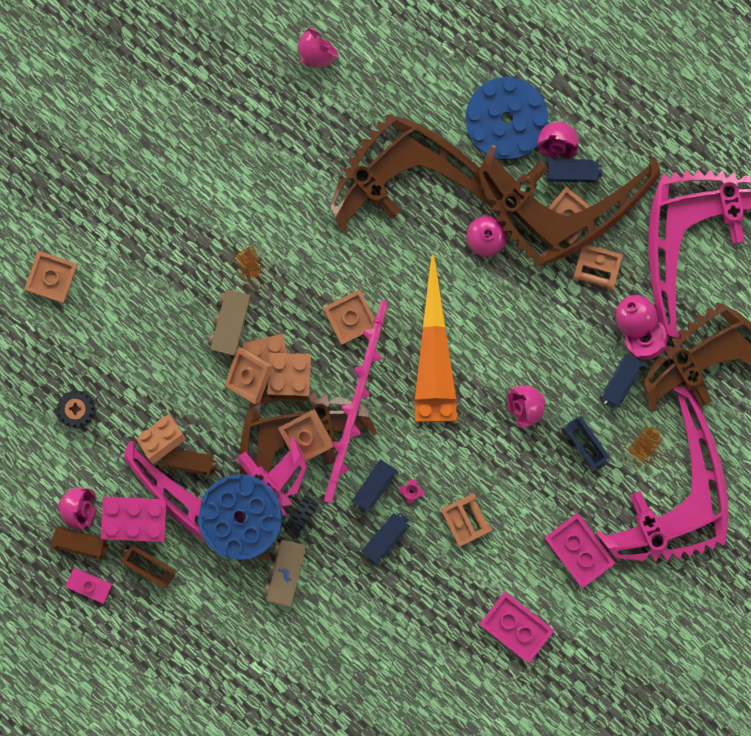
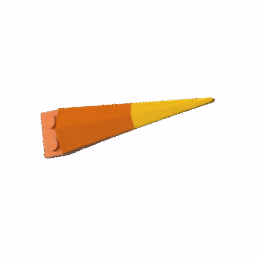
(435, 385)

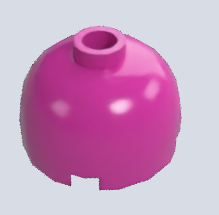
(315, 50)
(558, 139)
(479, 243)
(636, 316)
(527, 404)
(77, 507)

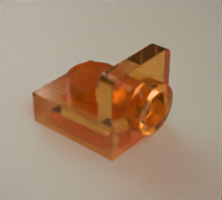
(249, 262)
(645, 443)

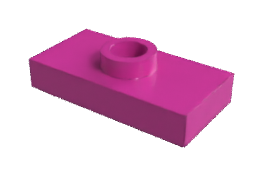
(89, 585)

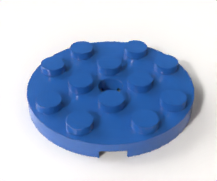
(501, 97)
(261, 511)

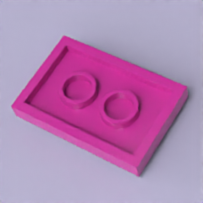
(133, 519)
(579, 550)
(516, 627)

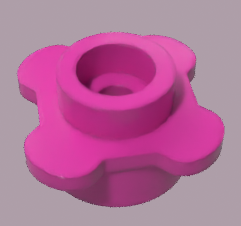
(410, 497)

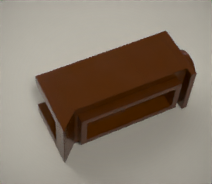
(189, 462)
(79, 543)
(129, 556)

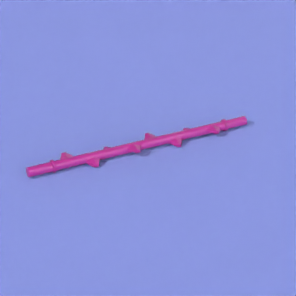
(360, 393)

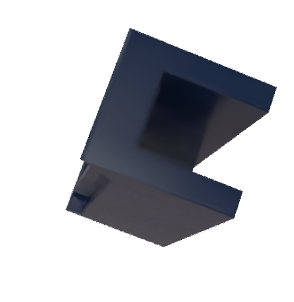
(573, 170)
(621, 381)
(599, 460)
(374, 486)
(386, 537)

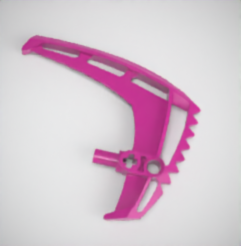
(682, 214)
(276, 479)
(692, 512)

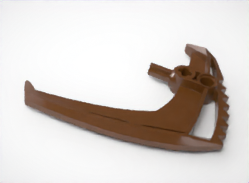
(396, 158)
(546, 223)
(717, 348)
(271, 439)

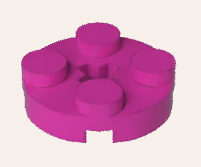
(650, 349)

